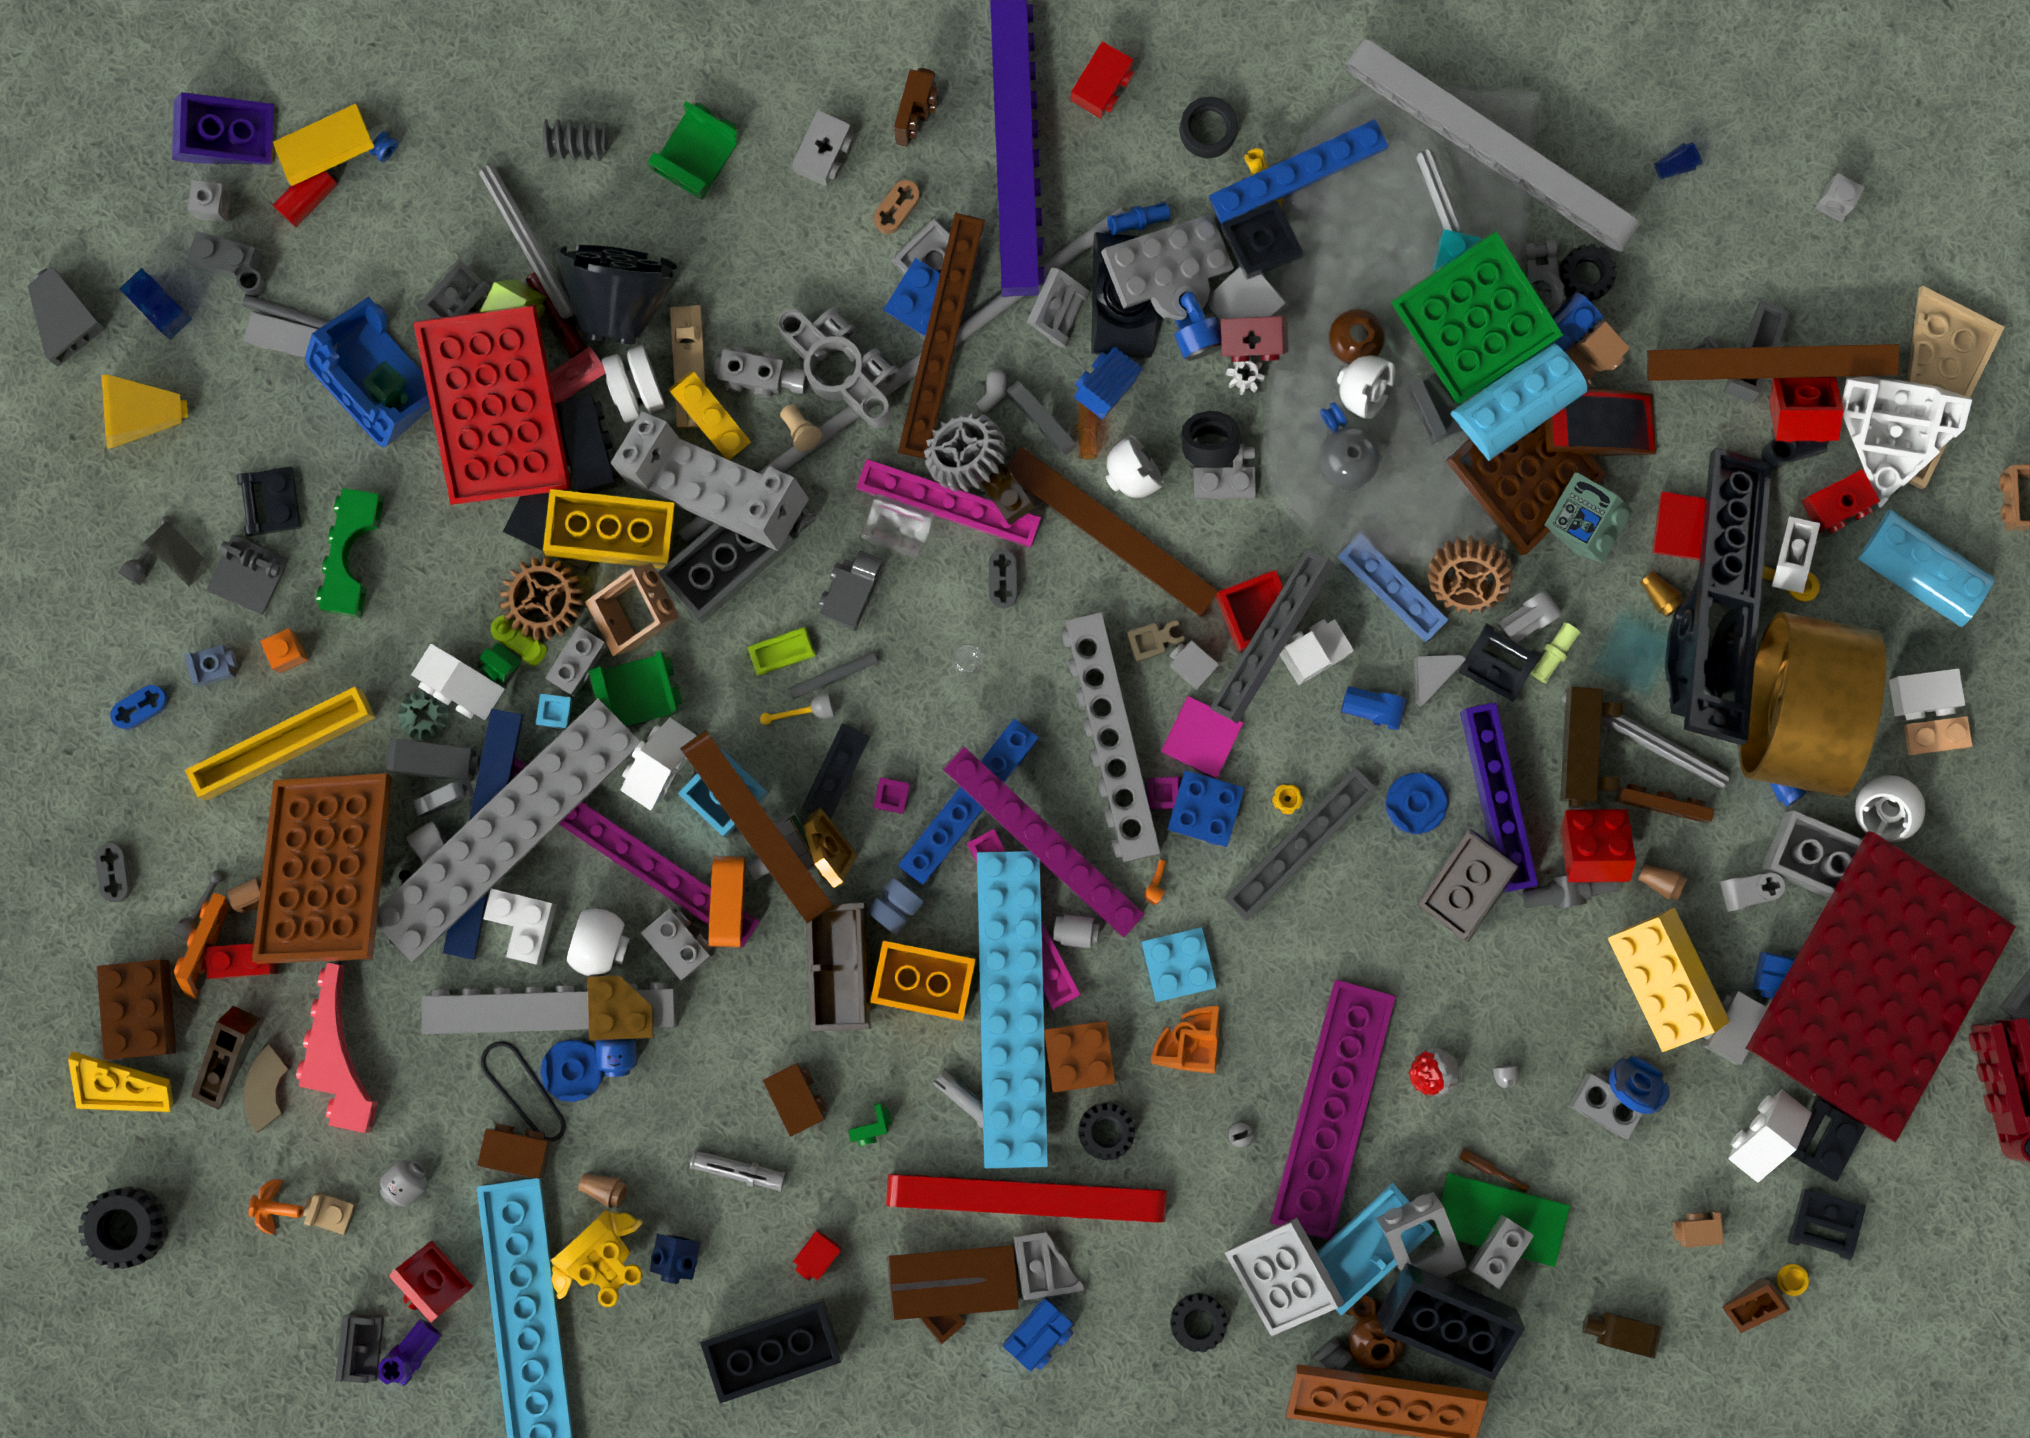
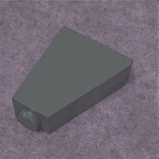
(61, 316)
(432, 760)

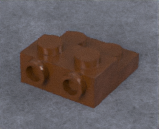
(916, 103)

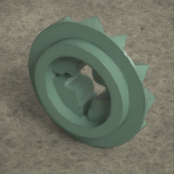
(425, 729)

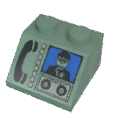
(1588, 518)

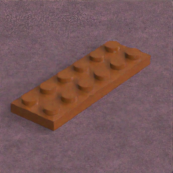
(1384, 1404)

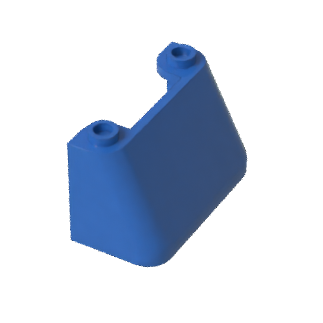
(359, 351)

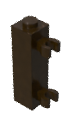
(1582, 746)

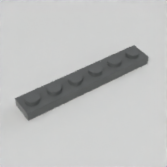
(1272, 636)
(1300, 844)

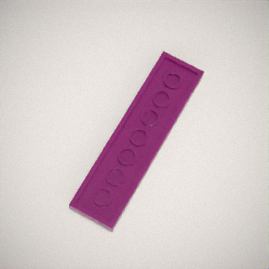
(1333, 1108)

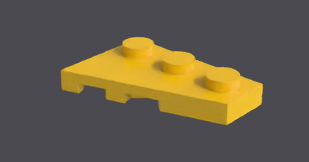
(117, 1087)

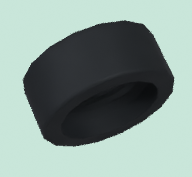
(1208, 104)
(1207, 455)

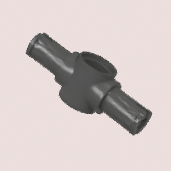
(1566, 893)

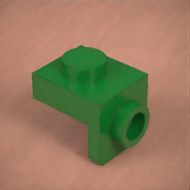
(498, 663)
(867, 1133)

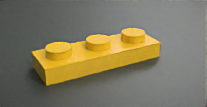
(709, 415)

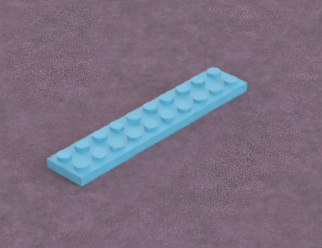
(1011, 1010)
(524, 1310)

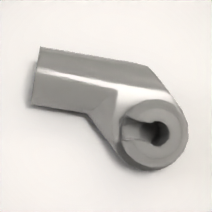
(995, 390)

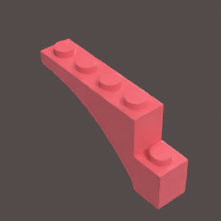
(328, 1062)

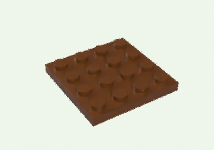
(1521, 483)

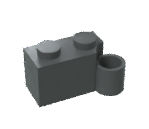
(228, 260)
(850, 590)

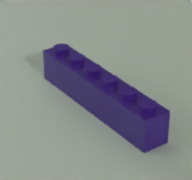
(1498, 790)

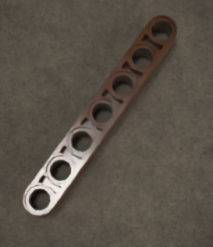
(756, 826)

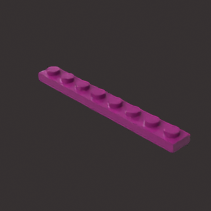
(1043, 841)

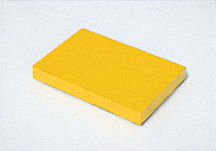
(323, 144)

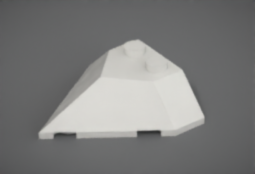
(1899, 427)

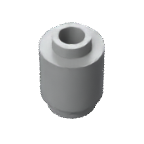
(1076, 931)

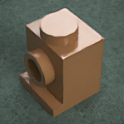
(1698, 1230)

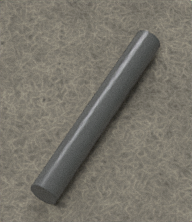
(284, 312)
(833, 675)

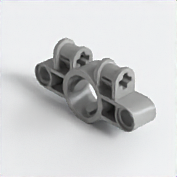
(833, 334)

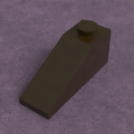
(225, 1055)

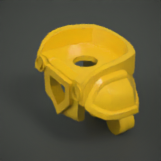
(598, 1258)

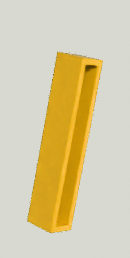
(280, 743)

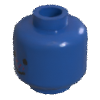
(616, 1056)

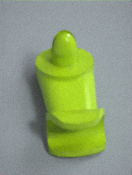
(530, 649)

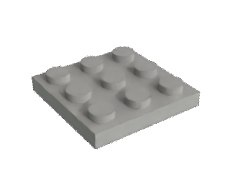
(1284, 1277)

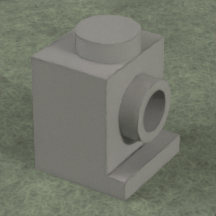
(1839, 197)

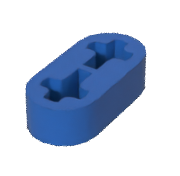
(142, 713)

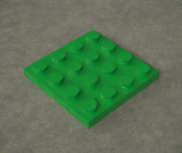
(1476, 317)

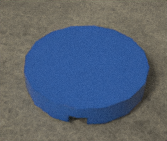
(1409, 810)
(577, 1078)
(1639, 1085)

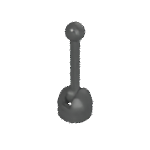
(135, 569)
(186, 925)

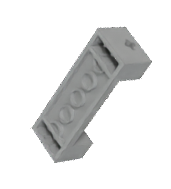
(709, 483)

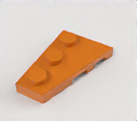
(194, 962)

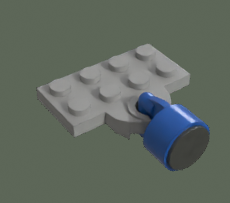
(1174, 274)

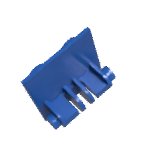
(1206, 808)

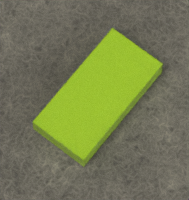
(781, 651)

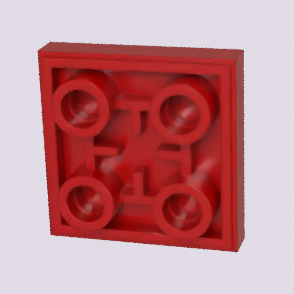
(1679, 526)

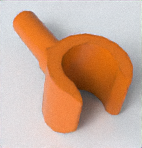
(1153, 892)

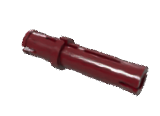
(561, 327)

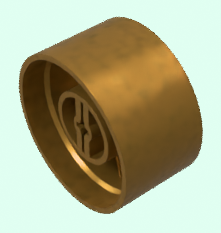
(1814, 704)

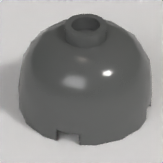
(1349, 458)

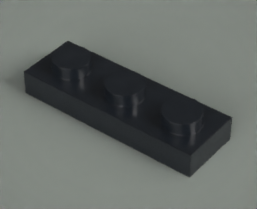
(836, 770)

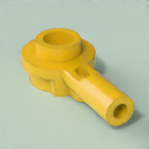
(1810, 590)

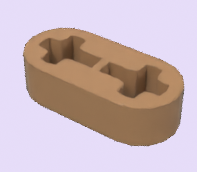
(890, 203)

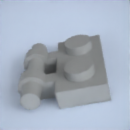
(1226, 482)

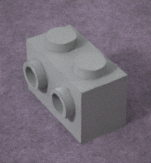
(677, 943)

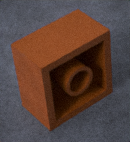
(1079, 1056)

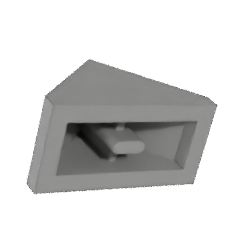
(1432, 673)

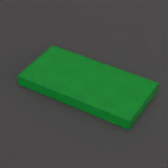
(1476, 1207)

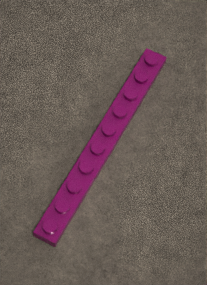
(643, 861)

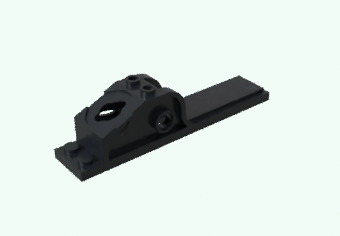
(1729, 576)

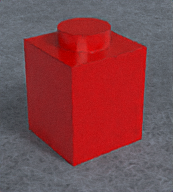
(816, 1256)

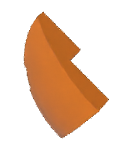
(1191, 1043)

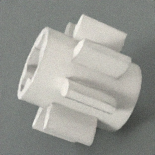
(1237, 377)

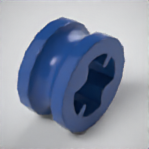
(384, 146)
(1333, 417)

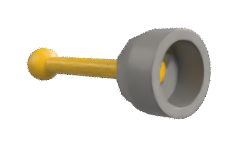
(821, 706)

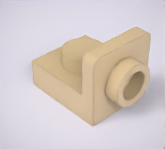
(328, 1212)

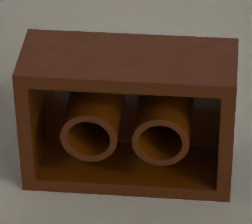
(136, 1009)

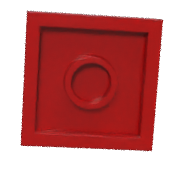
(430, 1281)

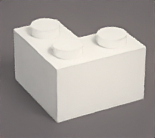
(1315, 651)
(455, 681)
(656, 763)
(531, 923)
(1771, 1136)

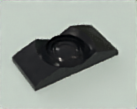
(1112, 326)

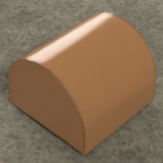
(245, 896)

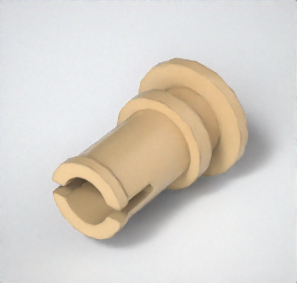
(803, 432)

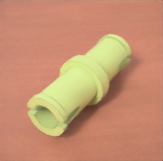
(1555, 652)

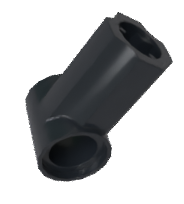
(1792, 451)

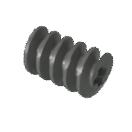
(575, 140)

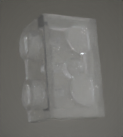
(897, 526)

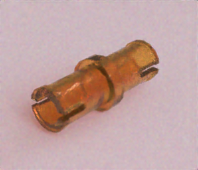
(1087, 429)

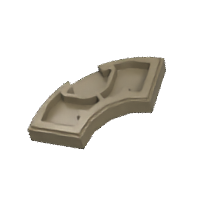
(262, 1088)

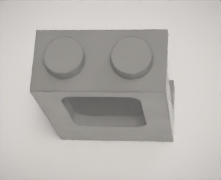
(1439, 1261)

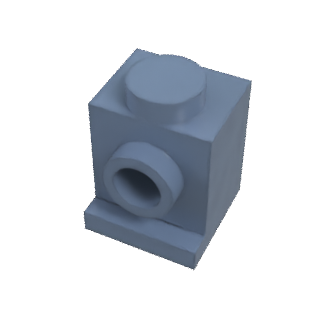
(223, 669)

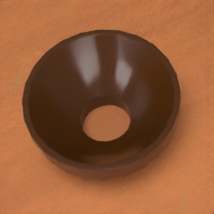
(1348, 349)
(1365, 1336)

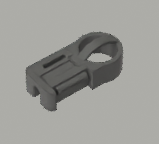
(442, 798)

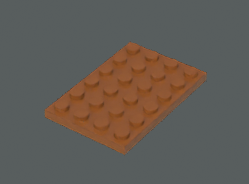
(322, 869)

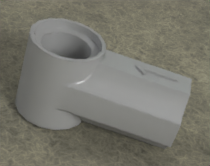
(1533, 615)

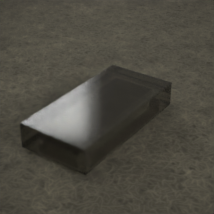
(177, 554)

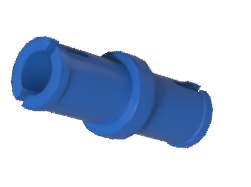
(1138, 218)

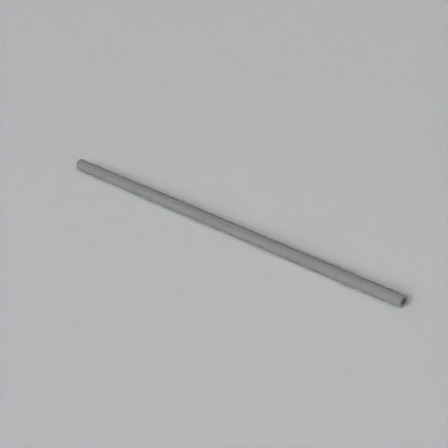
(909, 370)

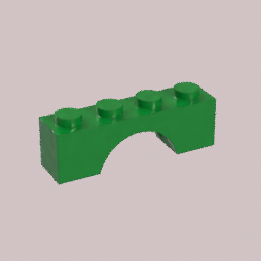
(356, 515)

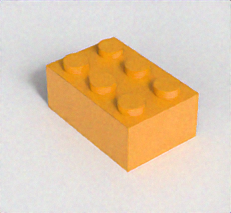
(923, 980)

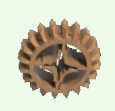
(1472, 564)
(528, 605)

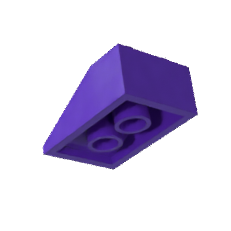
(221, 130)

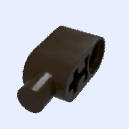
(1624, 1333)

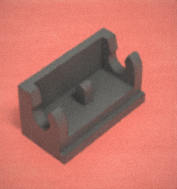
(359, 1348)

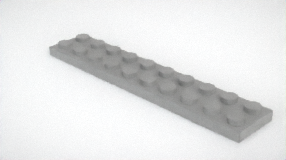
(505, 830)

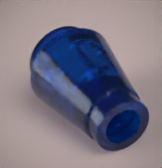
(1678, 161)

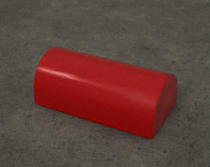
(304, 197)

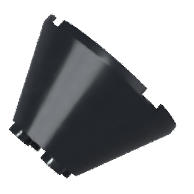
(614, 291)

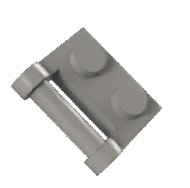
(1057, 306)

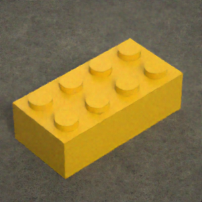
(609, 529)
(1668, 980)

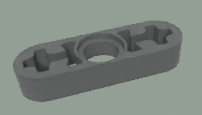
(1036, 412)

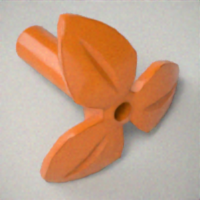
(264, 1207)

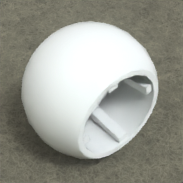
(1885, 818)
(597, 943)

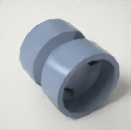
(894, 906)

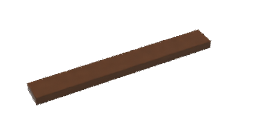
(941, 334)
(1773, 362)
(1111, 532)

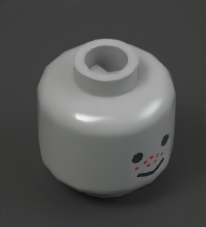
(403, 1183)

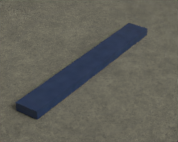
(493, 776)

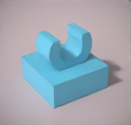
(554, 711)

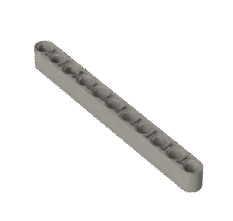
(1492, 145)

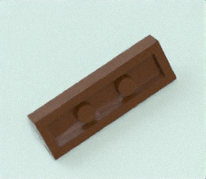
(1665, 803)

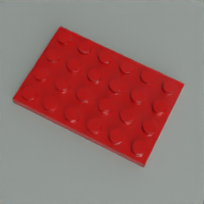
(492, 404)

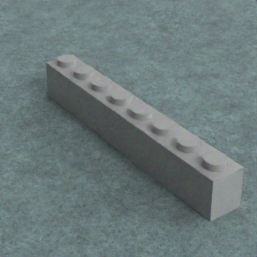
(528, 1010)

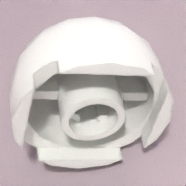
(1364, 385)
(1132, 470)

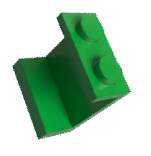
(696, 150)
(638, 689)

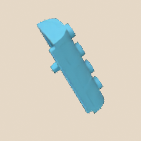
(1521, 400)
(1926, 568)
(1360, 1252)

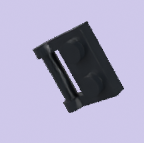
(279, 500)
(1493, 670)
(1835, 1145)
(1828, 1213)

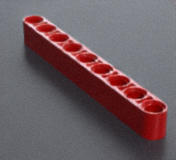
(1026, 1198)

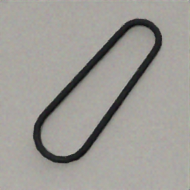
(535, 1080)

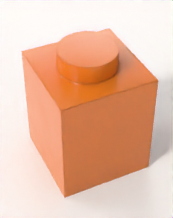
(284, 650)

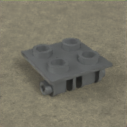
(246, 574)

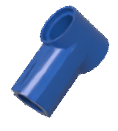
(1378, 708)

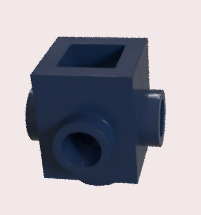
(674, 1258)

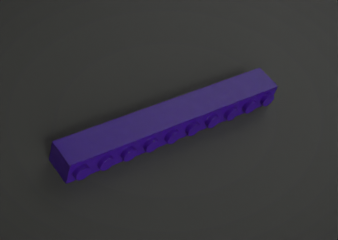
(1015, 148)

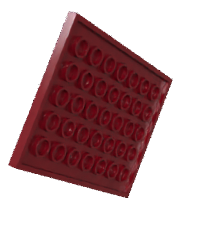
(1881, 986)

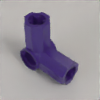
(407, 1356)

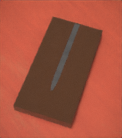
(952, 1282)

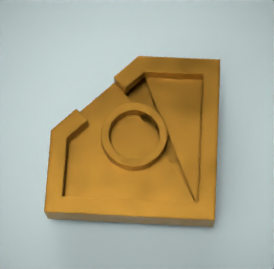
(828, 848)
(617, 1010)

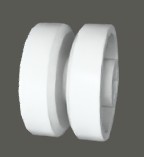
(631, 384)

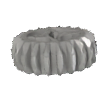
(973, 457)

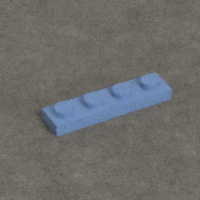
(1397, 594)

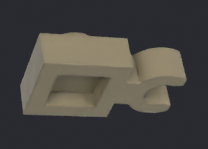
(1149, 641)

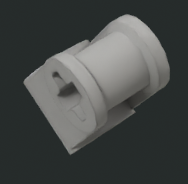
(426, 841)
(1748, 891)

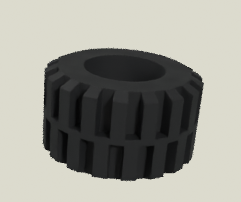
(97, 1227)

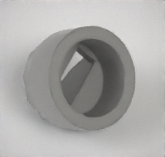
(1506, 1075)
(1239, 1128)

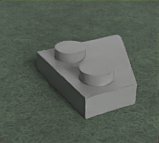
(1042, 1268)

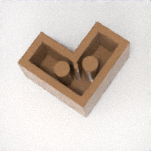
(1597, 350)

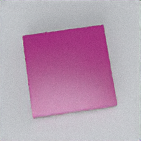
(1201, 737)

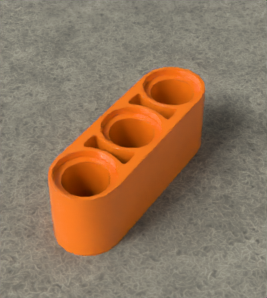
(727, 901)

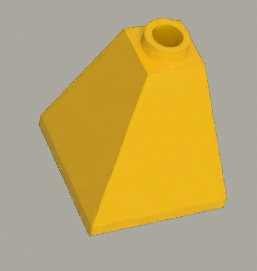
(138, 410)

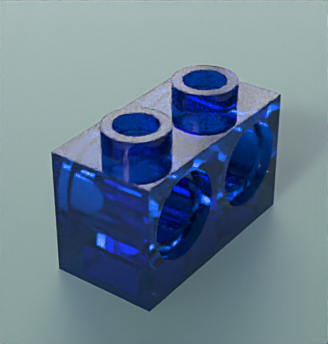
(155, 303)

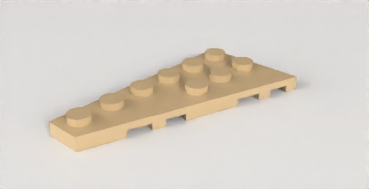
(1948, 351)

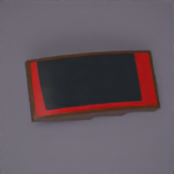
(1604, 424)

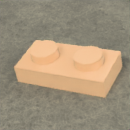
(1938, 735)

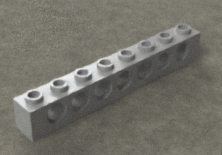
(1093, 629)

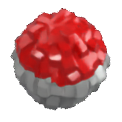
(1434, 1072)

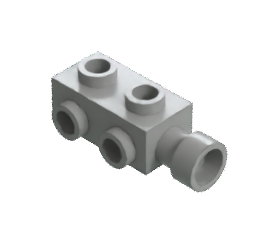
(748, 374)

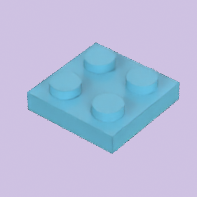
(1178, 964)

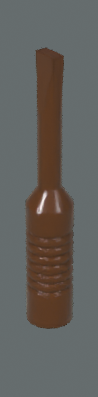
(1489, 1168)

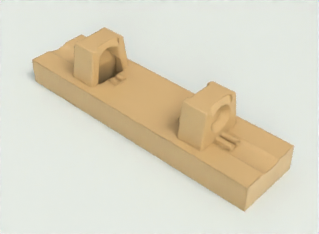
(687, 323)

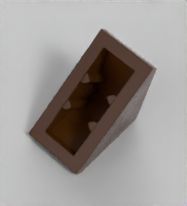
(1755, 1305)

